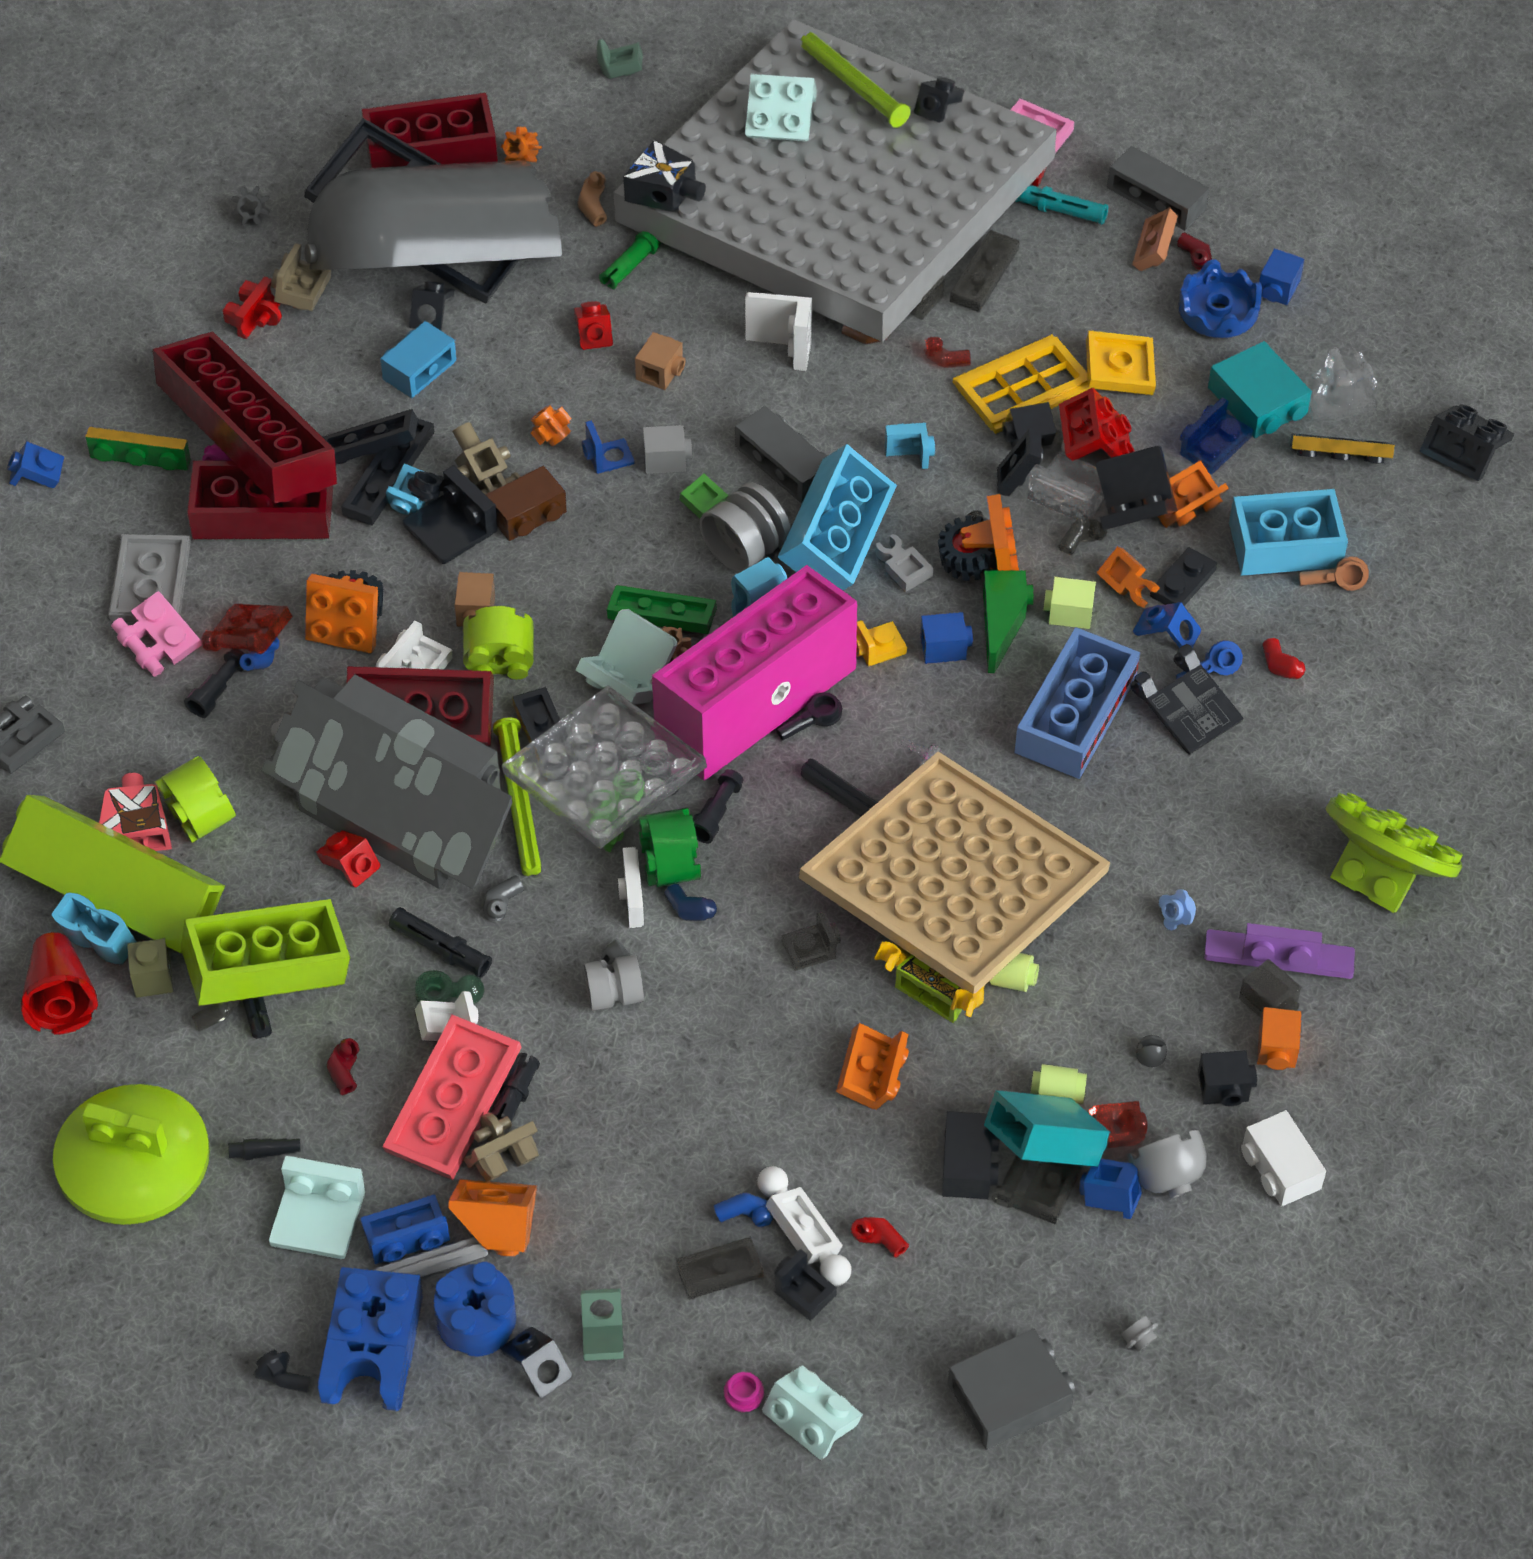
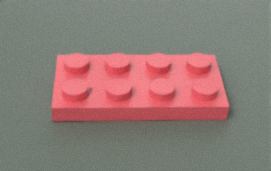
(452, 1097)

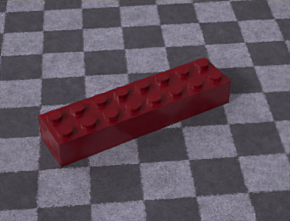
(245, 417)

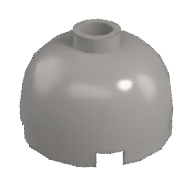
(1171, 1164)

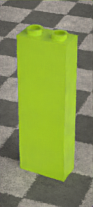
(108, 869)

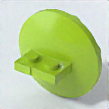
(1383, 858)
(131, 1154)

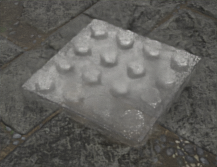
(604, 766)

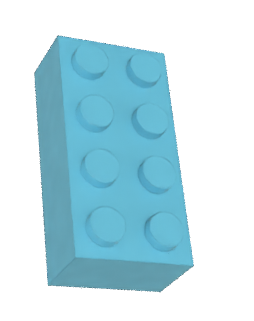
(838, 517)

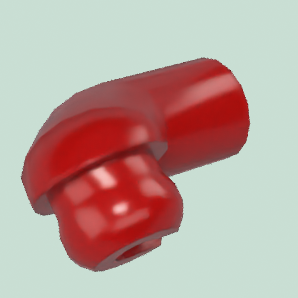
(1281, 663)

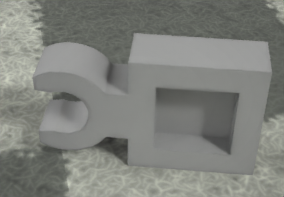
(904, 566)

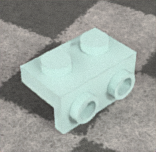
(810, 1411)

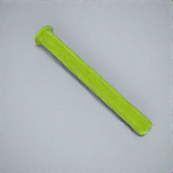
(856, 80)
(507, 731)

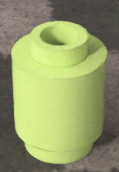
(1017, 973)
(1059, 1082)

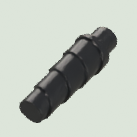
(263, 1148)

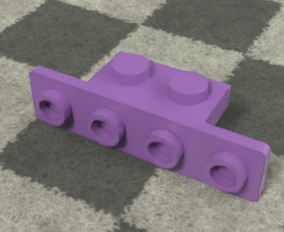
(1285, 947)

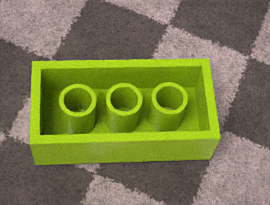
(264, 952)

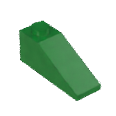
(1005, 609)

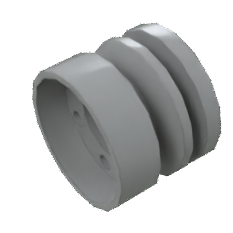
(745, 527)

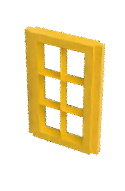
(1013, 361)

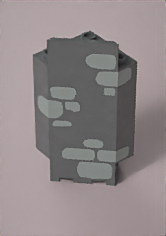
(392, 777)

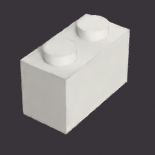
(1283, 1158)

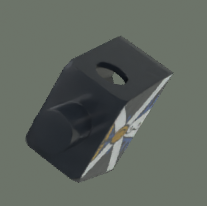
(662, 179)

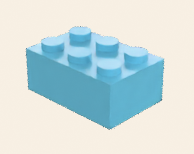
(1287, 532)

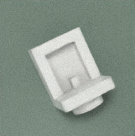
(434, 1015)

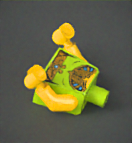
(928, 985)

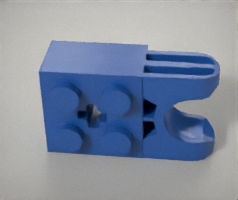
(371, 1333)

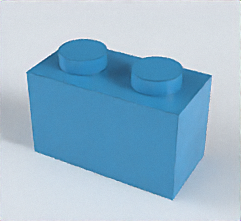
(418, 359)

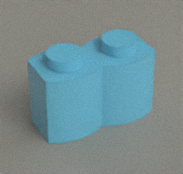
(755, 583)
(93, 928)

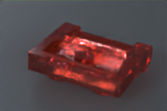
(247, 628)

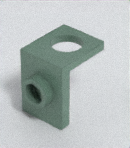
(602, 1333)

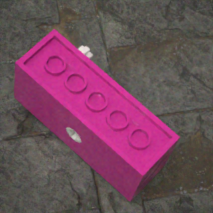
(758, 668)

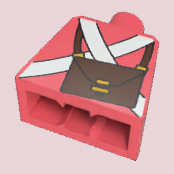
(136, 812)

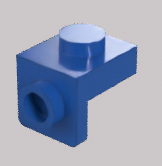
(35, 464)

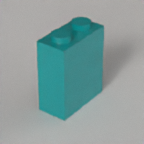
(1260, 389)
(1046, 1128)

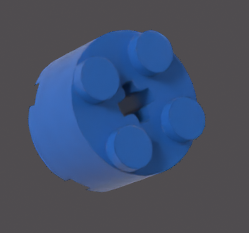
(475, 1309)

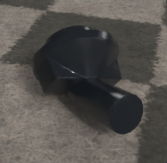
(273, 1368)

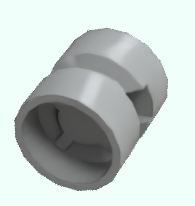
(613, 982)

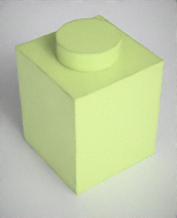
(1070, 602)

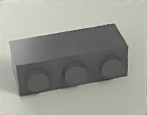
(1157, 186)
(779, 451)

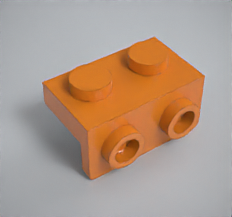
(1192, 490)
(872, 1066)

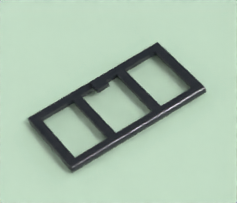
(415, 158)

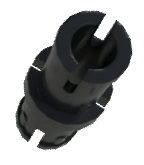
(515, 1087)

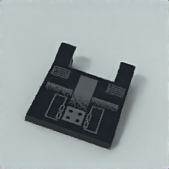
(1190, 706)

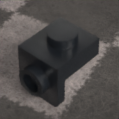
(935, 97)
(802, 1285)

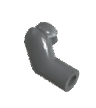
(497, 898)

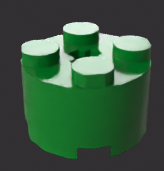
(669, 847)

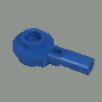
(1223, 658)

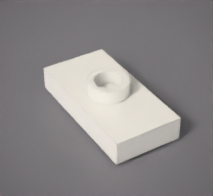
(630, 887)

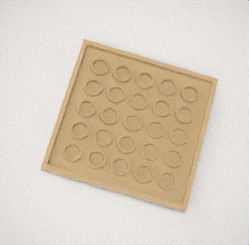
(954, 872)

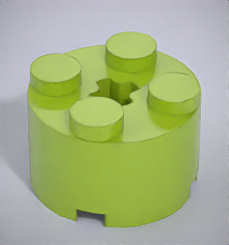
(499, 642)
(195, 798)

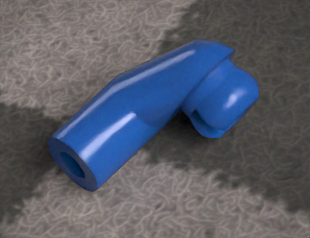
(259, 661)

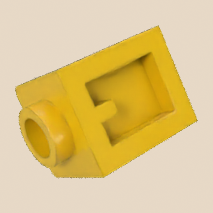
(879, 643)

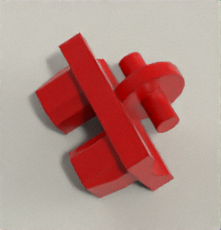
(258, 308)

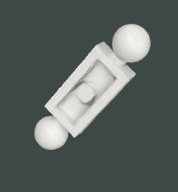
(804, 1225)

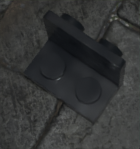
(1464, 440)
(1135, 487)
(454, 519)

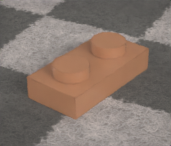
(1155, 240)

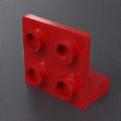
(1093, 424)

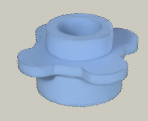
(1184, 910)

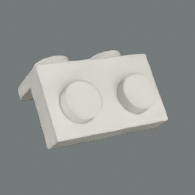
(416, 651)

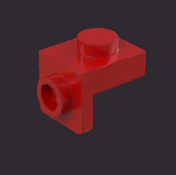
(593, 325)
(351, 855)

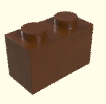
(528, 503)

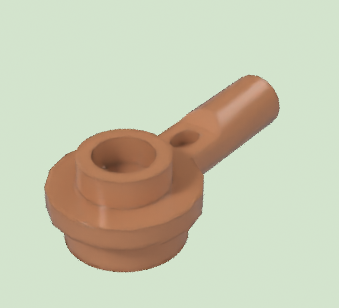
(1350, 574)

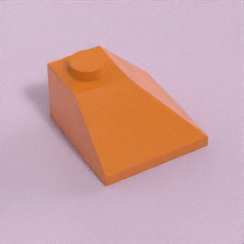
(496, 1213)

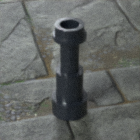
(202, 699)
(708, 819)

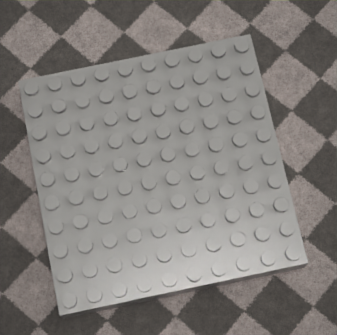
(859, 209)

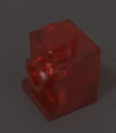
(1127, 1117)

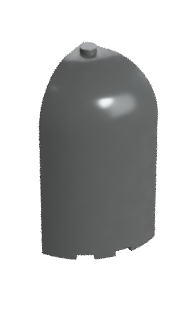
(431, 216)

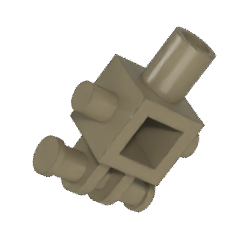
(482, 461)

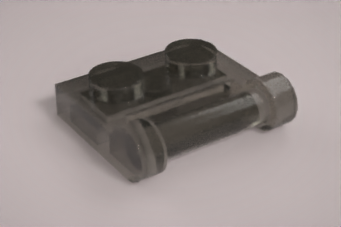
(1045, 1193)

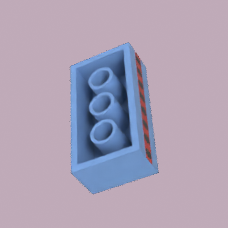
(1077, 703)

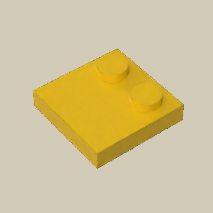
(1120, 362)

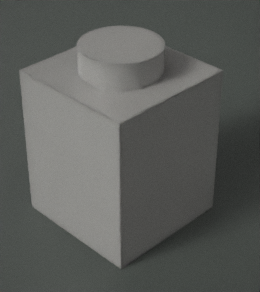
(666, 449)

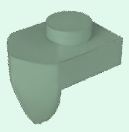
(619, 61)

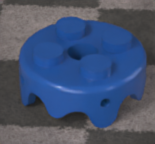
(1215, 286)

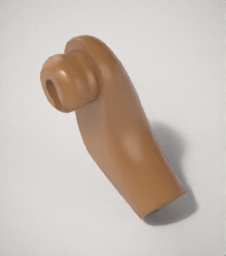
(589, 198)

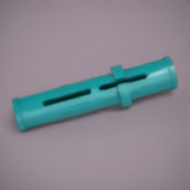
(1048, 199)

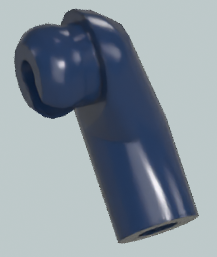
(690, 907)

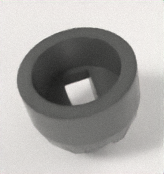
(614, 950)
(1153, 1052)

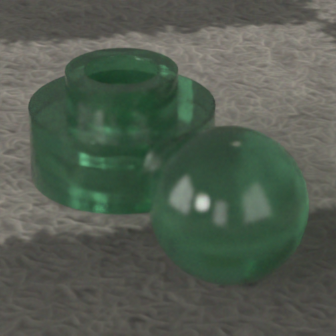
(441, 982)

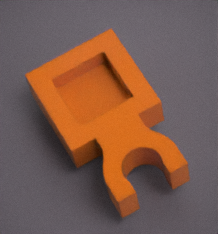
(1124, 576)

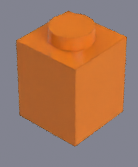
(1279, 1038)

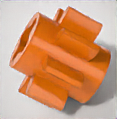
(521, 145)
(550, 425)

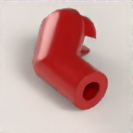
(879, 1231)

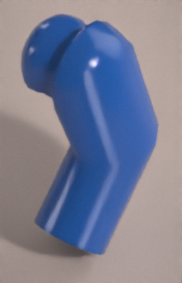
(747, 1205)

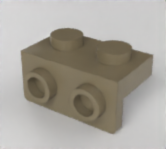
(298, 284)

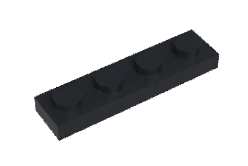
(369, 496)

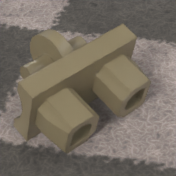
(488, 1157)

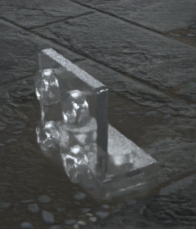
(1067, 487)

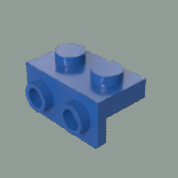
(405, 1229)

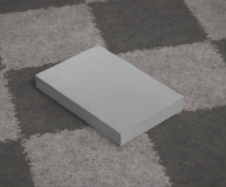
(149, 566)

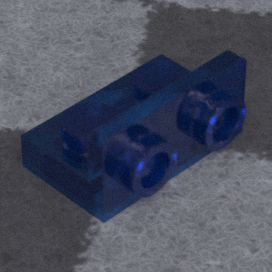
(1214, 437)

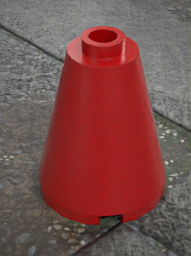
(57, 987)

